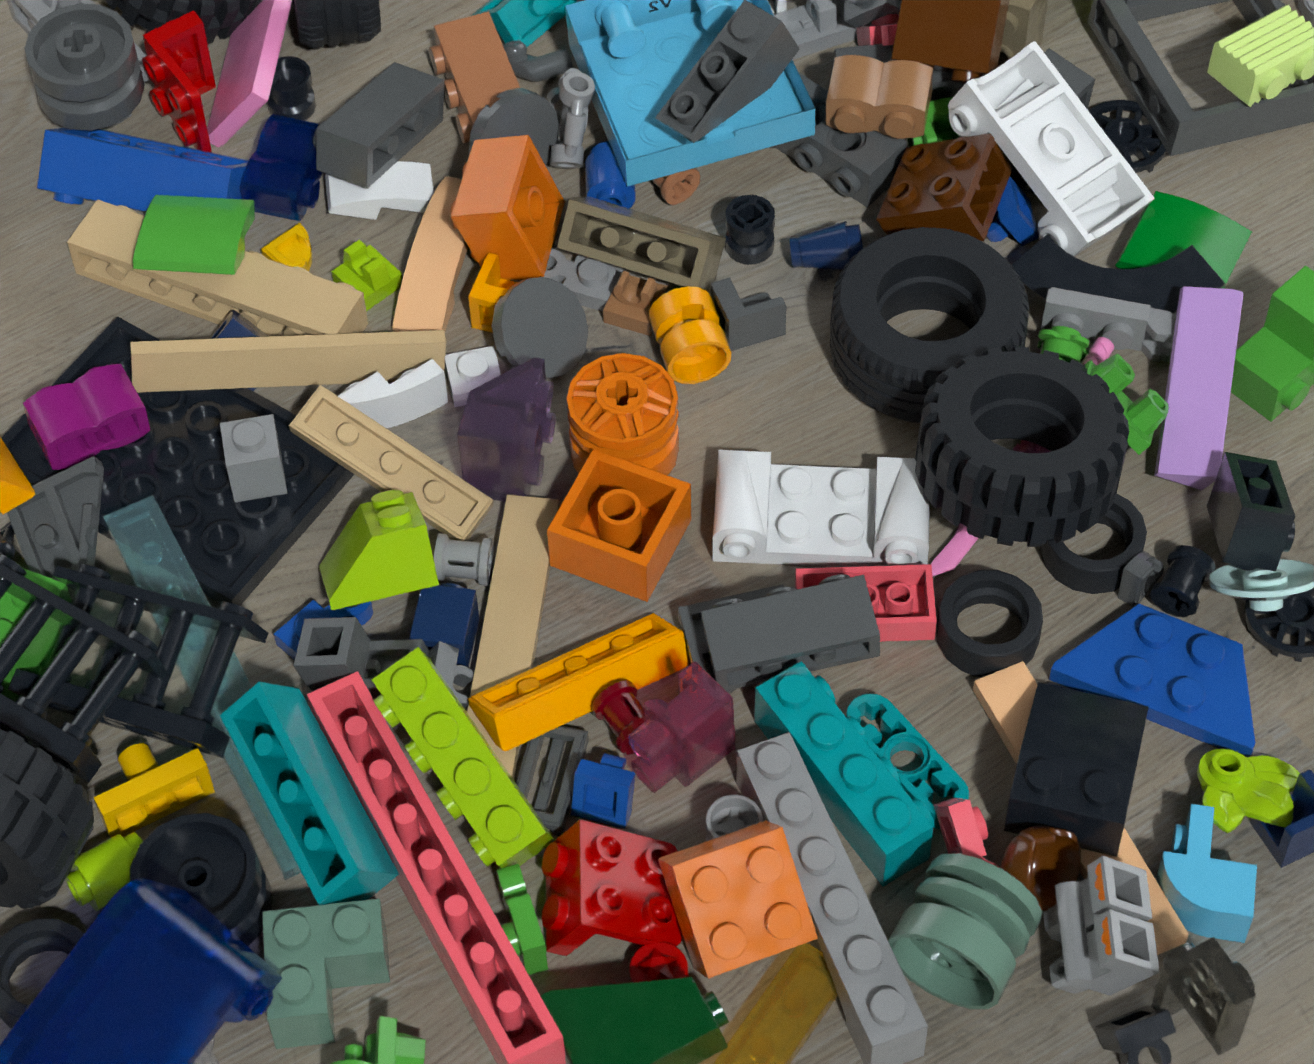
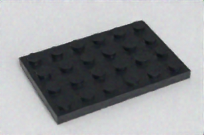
(186, 472)

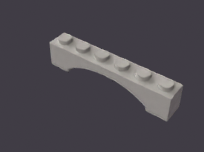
(863, 967)

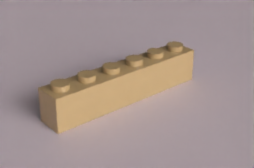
(265, 292)

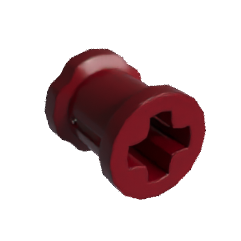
(620, 711)

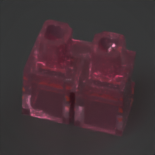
(685, 734)

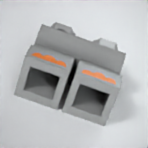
(1103, 930)

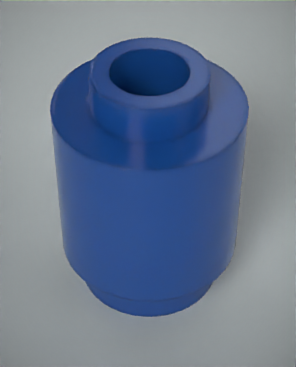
(605, 178)

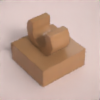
(631, 302)

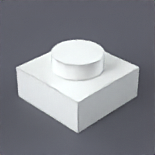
(470, 370)

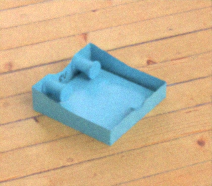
(640, 58)

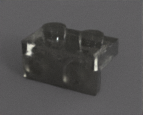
(1210, 989)

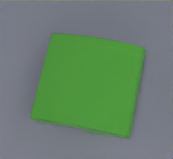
(193, 234)

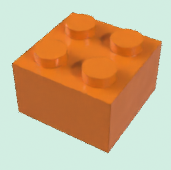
(508, 206)
(619, 524)
(738, 898)

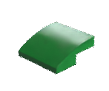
(1173, 225)

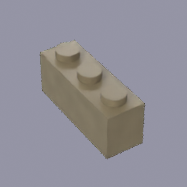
(641, 242)

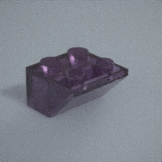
(506, 431)

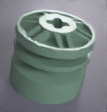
(965, 931)

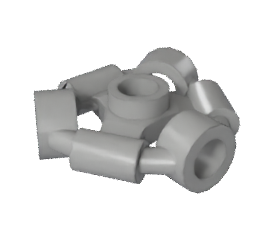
(572, 119)

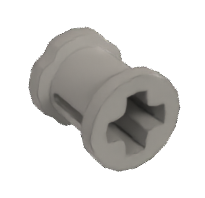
(463, 559)

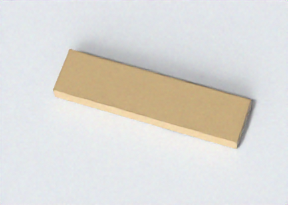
(390, 463)

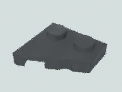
(61, 519)

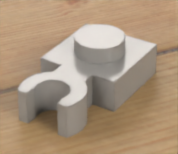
(585, 277)

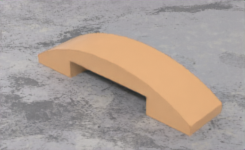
(432, 266)

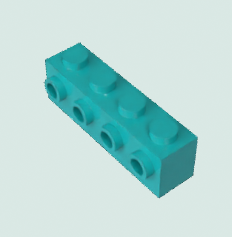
(853, 782)
(308, 794)

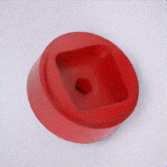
(658, 963)

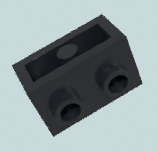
(1251, 512)

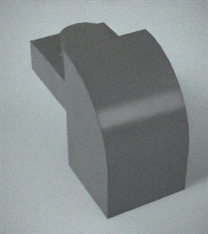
(340, 647)

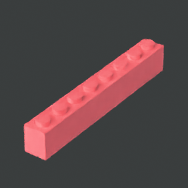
(437, 879)

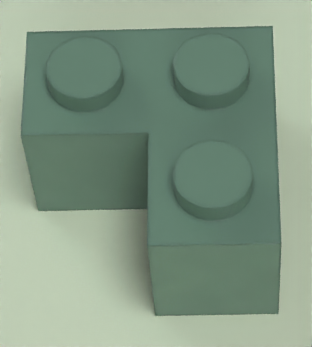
(316, 953)

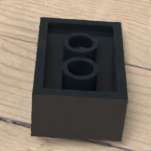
(1077, 766)

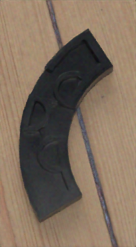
(1156, 285)

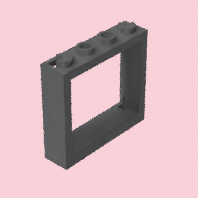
(1161, 99)

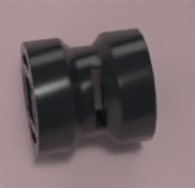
(292, 90)
(749, 229)

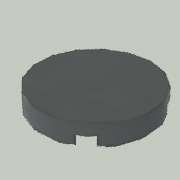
(519, 114)
(541, 322)

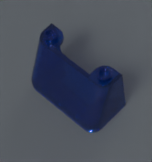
(143, 986)

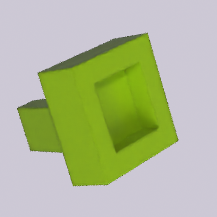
(368, 273)

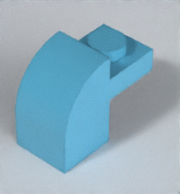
(1206, 892)

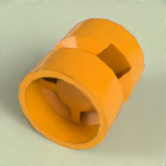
(689, 335)

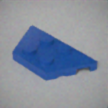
(1176, 668)

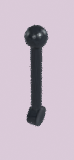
(6, 546)

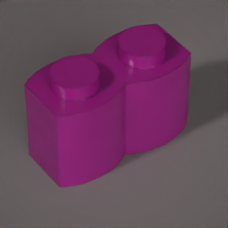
(86, 416)

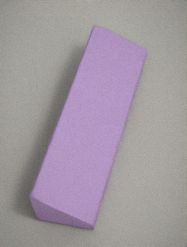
(1199, 385)

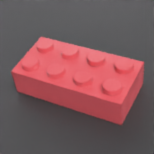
(898, 593)

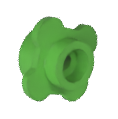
(1065, 342)

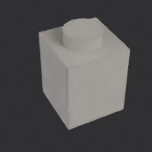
(253, 458)

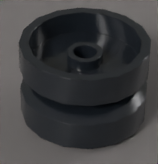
(213, 865)

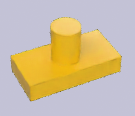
(152, 789)

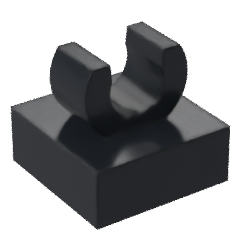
(1138, 1030)

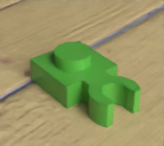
(523, 925)

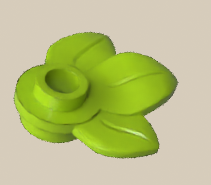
(1246, 787)

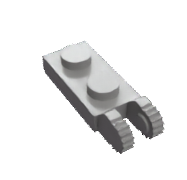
(1121, 321)

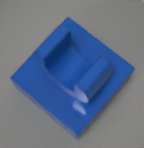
(1014, 217)
(603, 791)

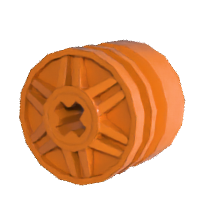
(625, 410)

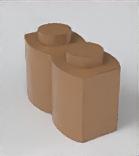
(879, 96)

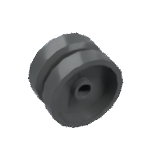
(84, 66)

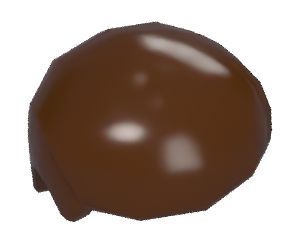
(1042, 859)

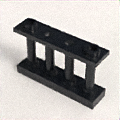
(146, 711)
(27, 715)

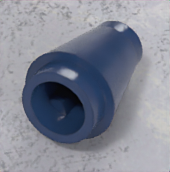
(826, 247)

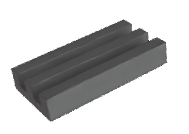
(580, 739)

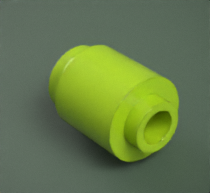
(103, 870)

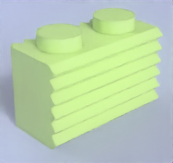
(1264, 56)

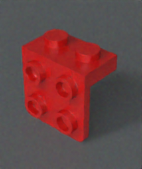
(180, 73)
(607, 887)

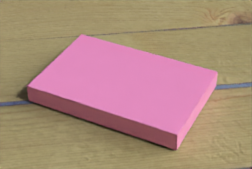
(248, 69)

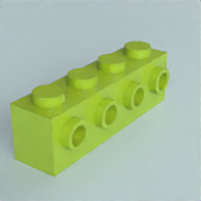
(463, 761)

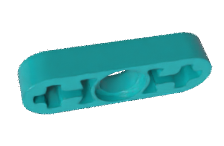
(903, 736)

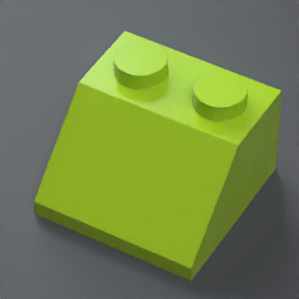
(379, 553)

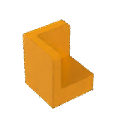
(486, 293)

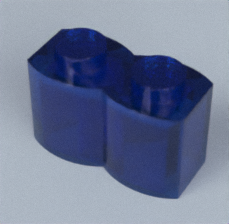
(283, 169)

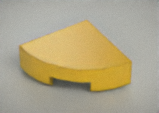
(291, 248)

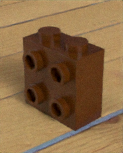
(952, 35)
(947, 186)

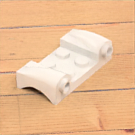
(1053, 148)
(819, 513)

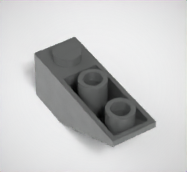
(730, 73)

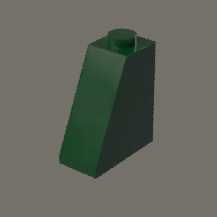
(638, 1022)

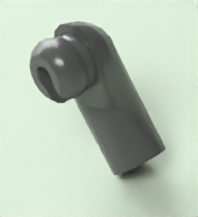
(534, 67)

